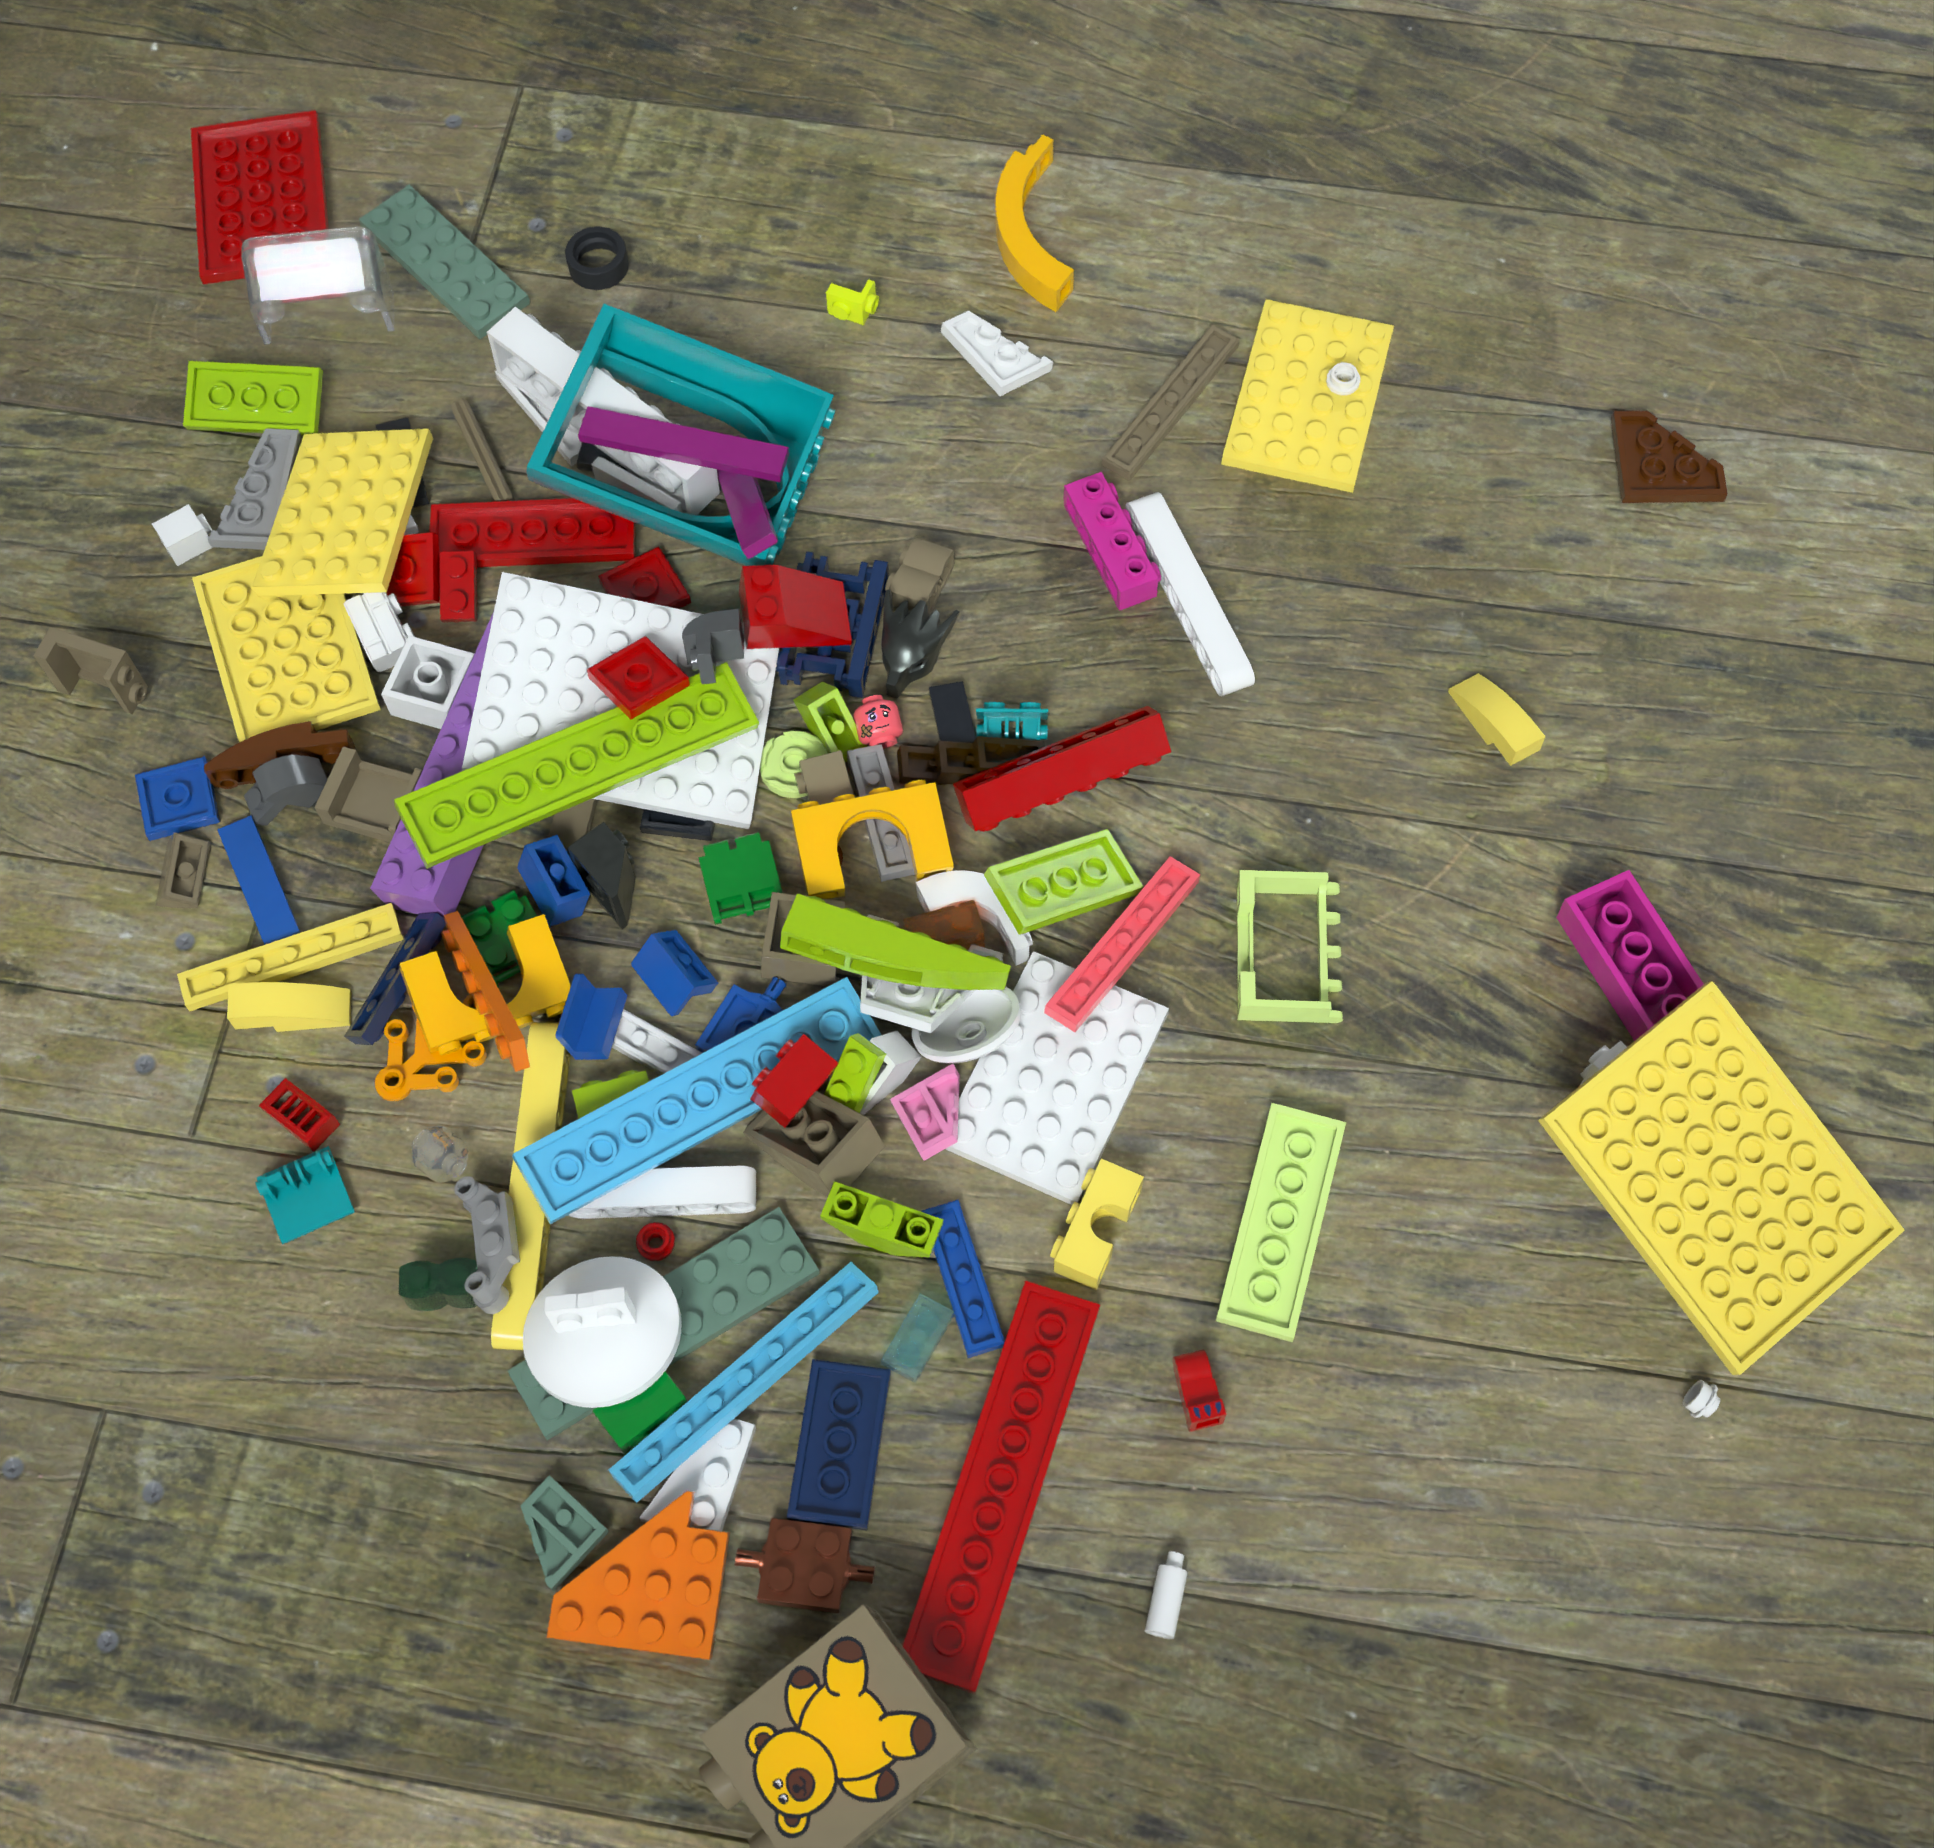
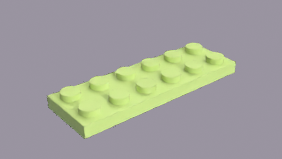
(1281, 1222)

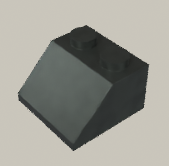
(606, 870)

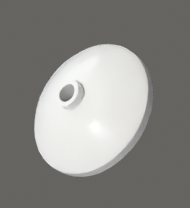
(972, 1029)

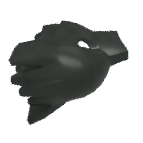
(909, 640)

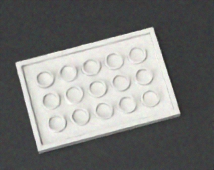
(1054, 1094)

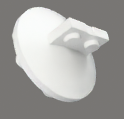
(602, 1332)

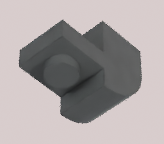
(713, 639)
(284, 782)

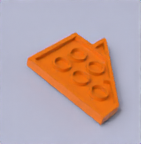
(650, 1590)

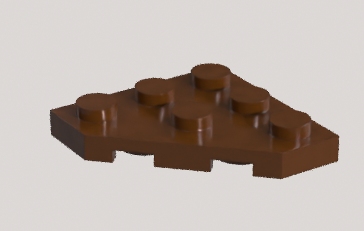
(1662, 464)

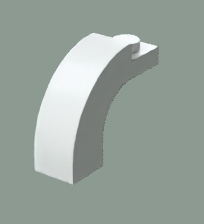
(963, 886)

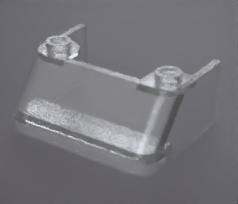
(315, 268)

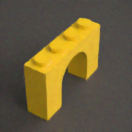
(911, 809)
(450, 1022)

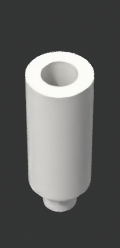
(1167, 1597)

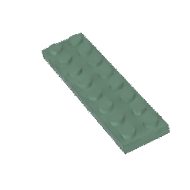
(712, 1295)

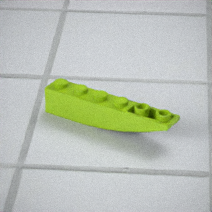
(884, 950)

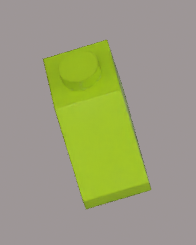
(829, 718)

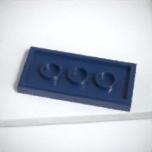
(839, 1445)

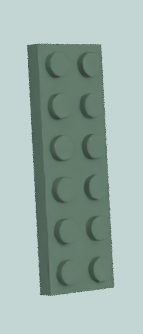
(444, 261)

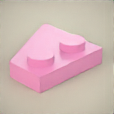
(931, 1111)

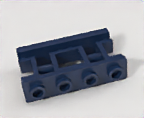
(862, 628)

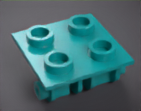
(1028, 713)
(305, 1195)

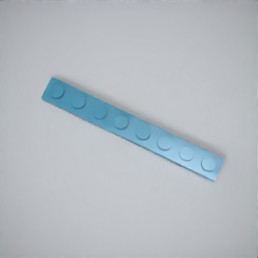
(743, 1382)

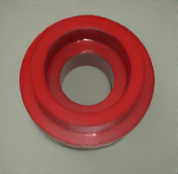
(652, 1231)

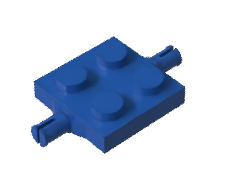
(740, 1012)

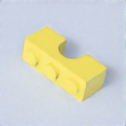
(1108, 1192)

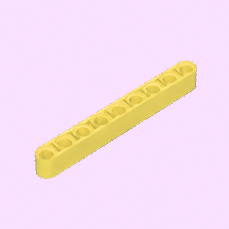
(538, 1116)

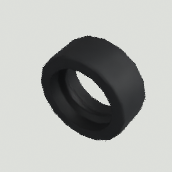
(593, 239)

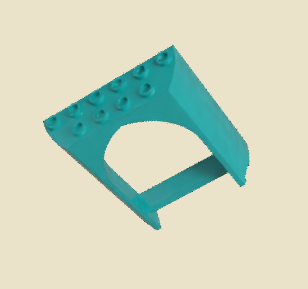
(706, 379)

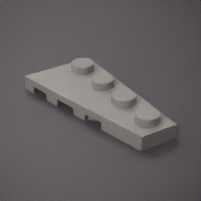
(259, 494)

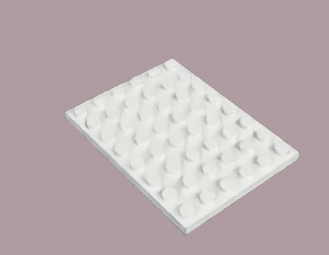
(540, 684)

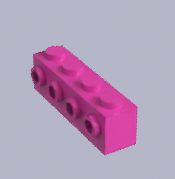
(1111, 540)

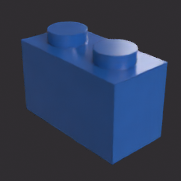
(553, 880)

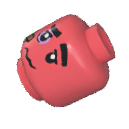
(878, 722)

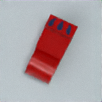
(1198, 1391)

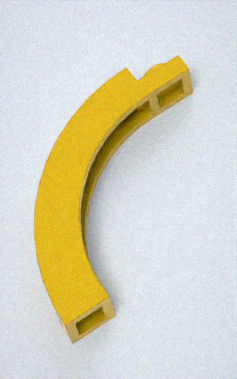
(1026, 260)

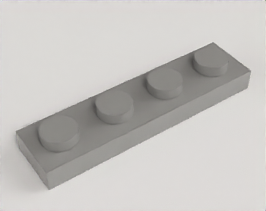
(888, 843)

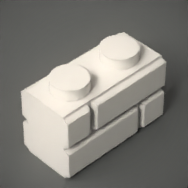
(379, 627)

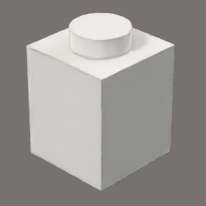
(183, 534)

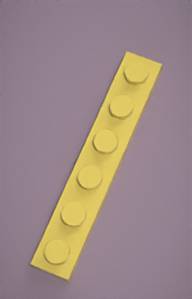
(291, 955)

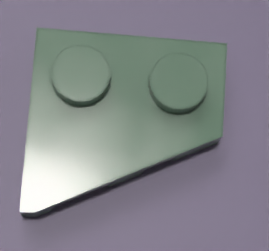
(560, 1530)

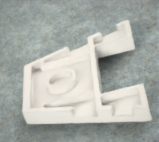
(914, 1005)

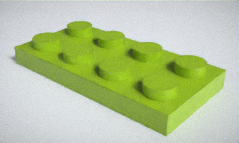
(252, 397)
(1063, 881)

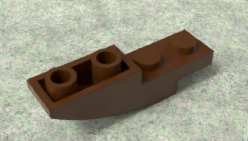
(238, 762)

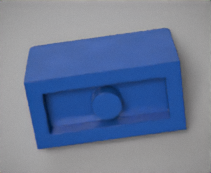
(672, 970)
(590, 1019)

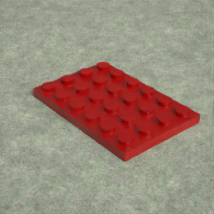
(255, 183)

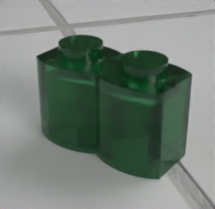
(433, 1286)

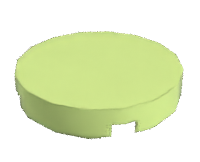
(779, 774)

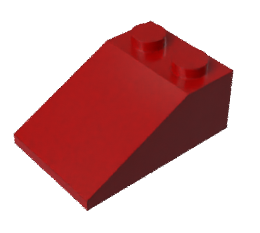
(792, 608)

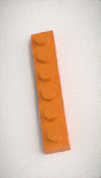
(487, 995)

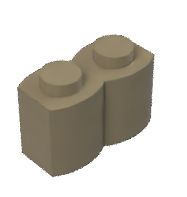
(921, 574)

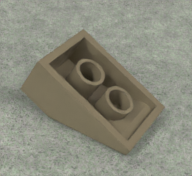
(820, 1143)

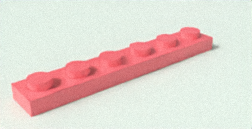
(1121, 944)

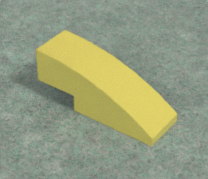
(1498, 718)
(288, 1006)

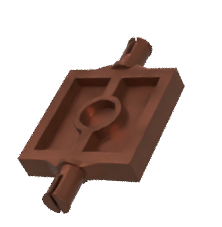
(805, 1565)

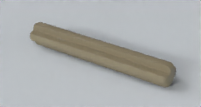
(481, 451)

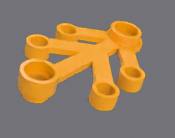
(407, 1071)

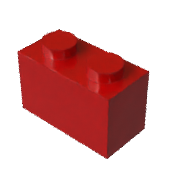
(793, 1080)

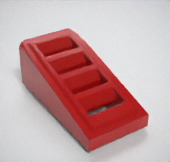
(317, 1132)

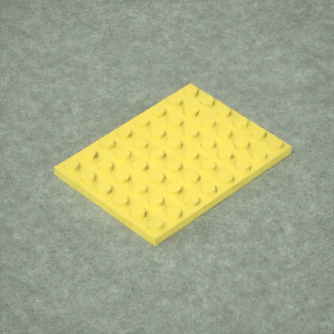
(1722, 1177)

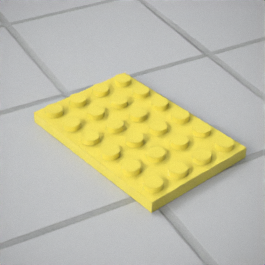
(1287, 414)
(343, 513)
(283, 654)

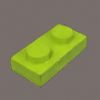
(855, 1072)

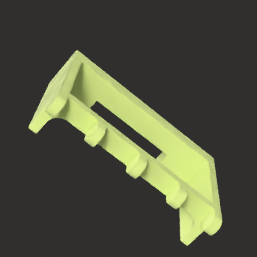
(1284, 882)

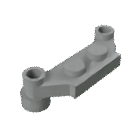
(494, 1242)

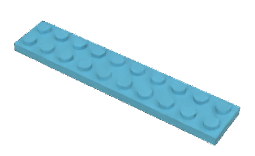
(680, 1105)

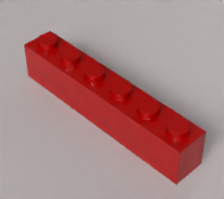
(1062, 769)

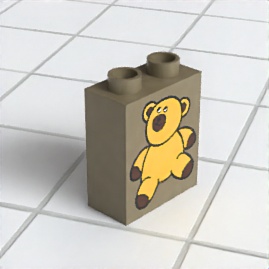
(834, 1741)

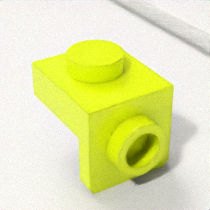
(850, 304)

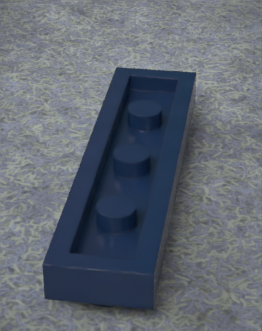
(390, 988)

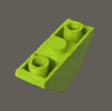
(881, 1222)

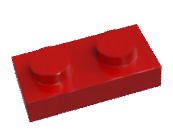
(458, 586)

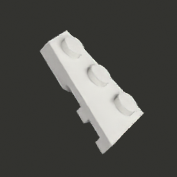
(992, 355)
(711, 1474)

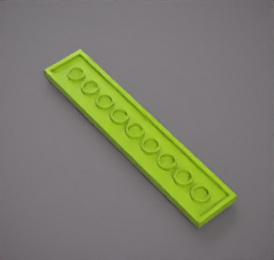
(571, 768)

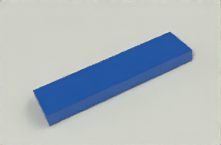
(258, 880)
(965, 1282)

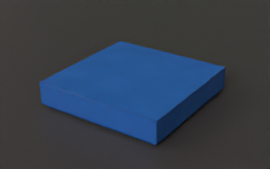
(176, 799)

